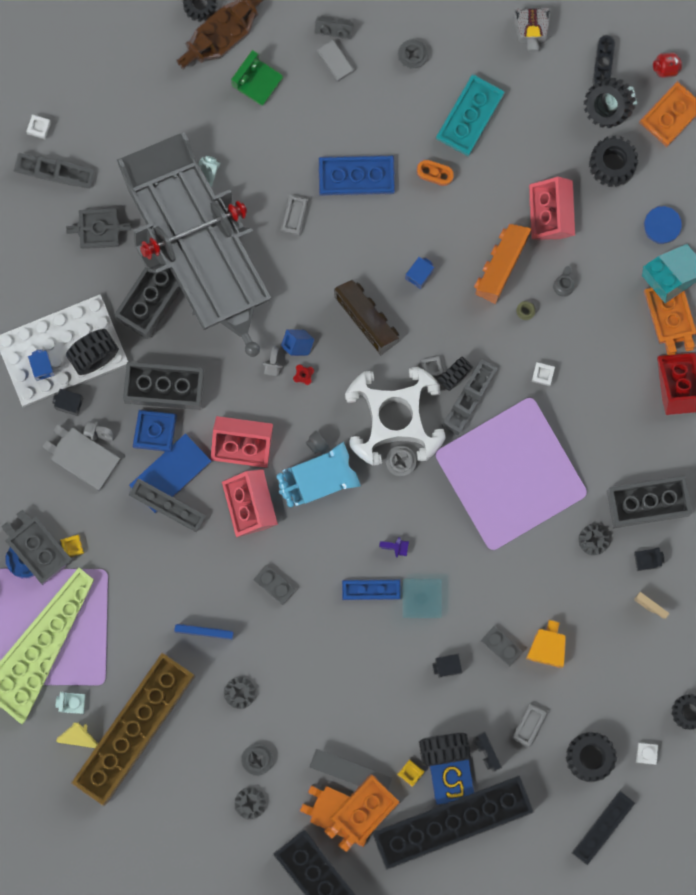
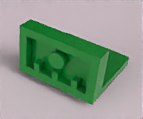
(256, 79)

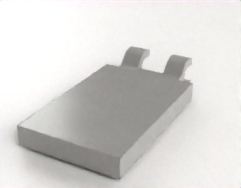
(82, 457)

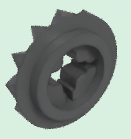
(412, 45)
(589, 547)
(229, 693)
(259, 750)
(241, 799)

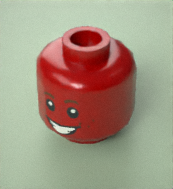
(667, 65)

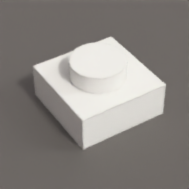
(38, 126)
(543, 374)
(646, 753)

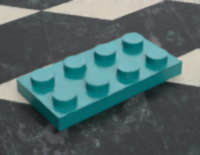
(470, 115)

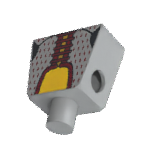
(531, 27)

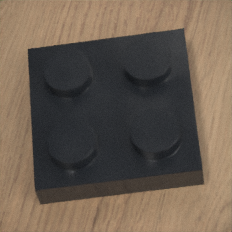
(491, 760)

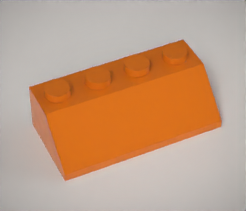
(502, 263)

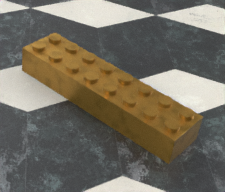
(133, 729)

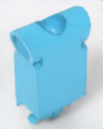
(317, 477)

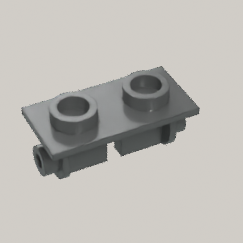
(327, 26)

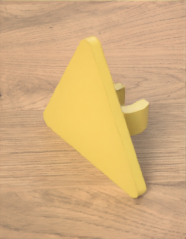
(77, 736)

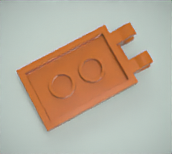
(671, 320)
(325, 806)
(362, 813)

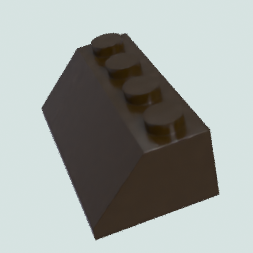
(366, 317)

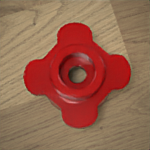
(308, 373)

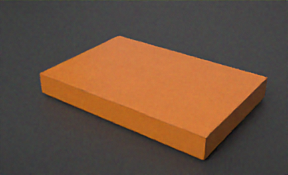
(670, 114)

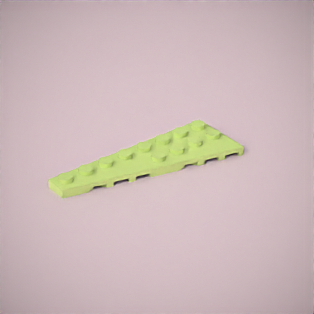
(34, 653)

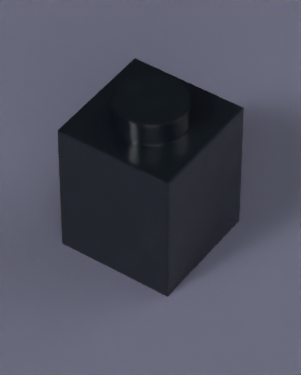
(67, 402)
(447, 666)

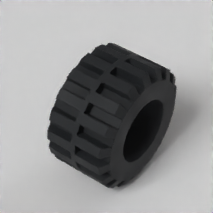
(622, 96)
(618, 147)
(92, 351)
(444, 749)
(608, 757)

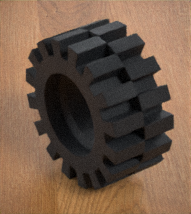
(199, 14)
(455, 373)
(677, 712)

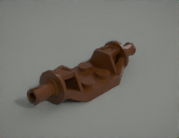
(220, 32)

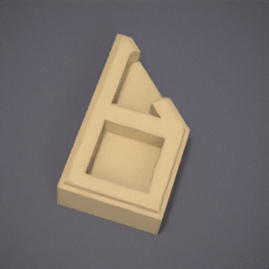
(650, 605)

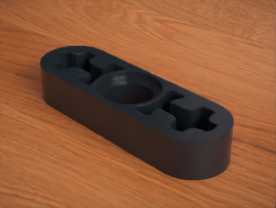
(610, 50)

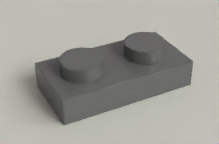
(274, 585)
(501, 646)

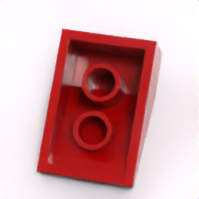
(678, 383)

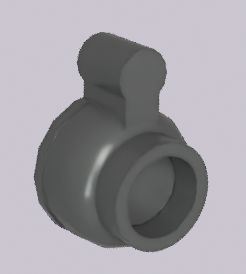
(564, 284)
(317, 443)

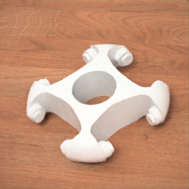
(410, 398)

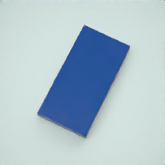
(356, 175)
(175, 468)

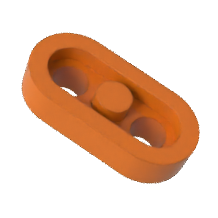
(436, 171)

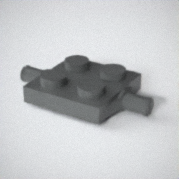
(98, 228)

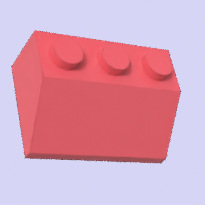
(552, 209)
(241, 441)
(249, 502)

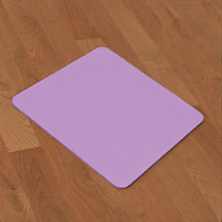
(511, 473)
(84, 650)

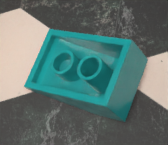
(671, 272)

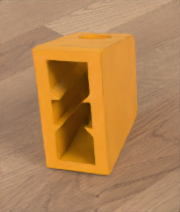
(548, 646)

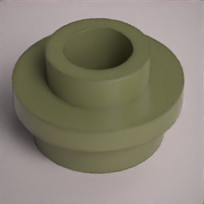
(529, 306)

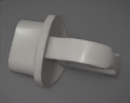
(272, 366)
(94, 431)

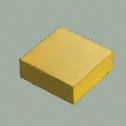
(72, 545)
(410, 773)

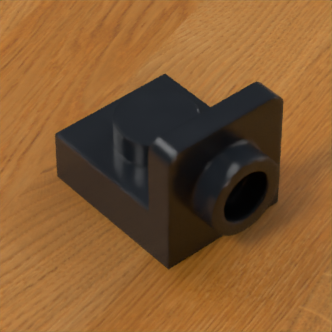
(649, 559)

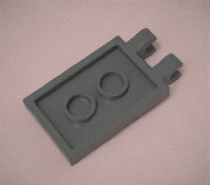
(36, 548)

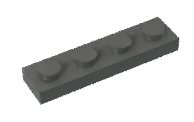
(167, 505)

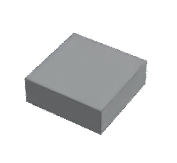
(432, 366)

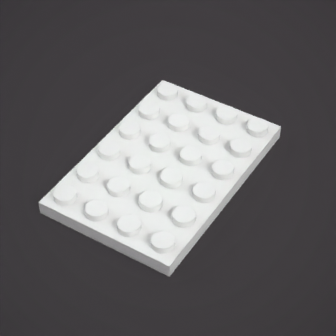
(56, 335)

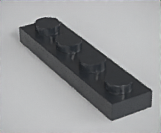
(603, 827)

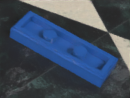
(371, 590)
(205, 632)

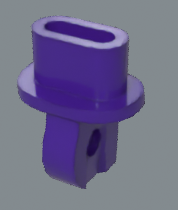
(399, 547)

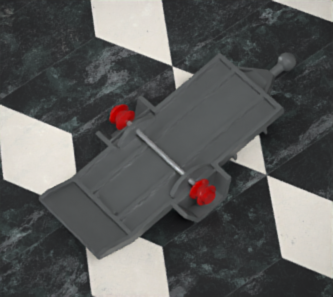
(197, 246)

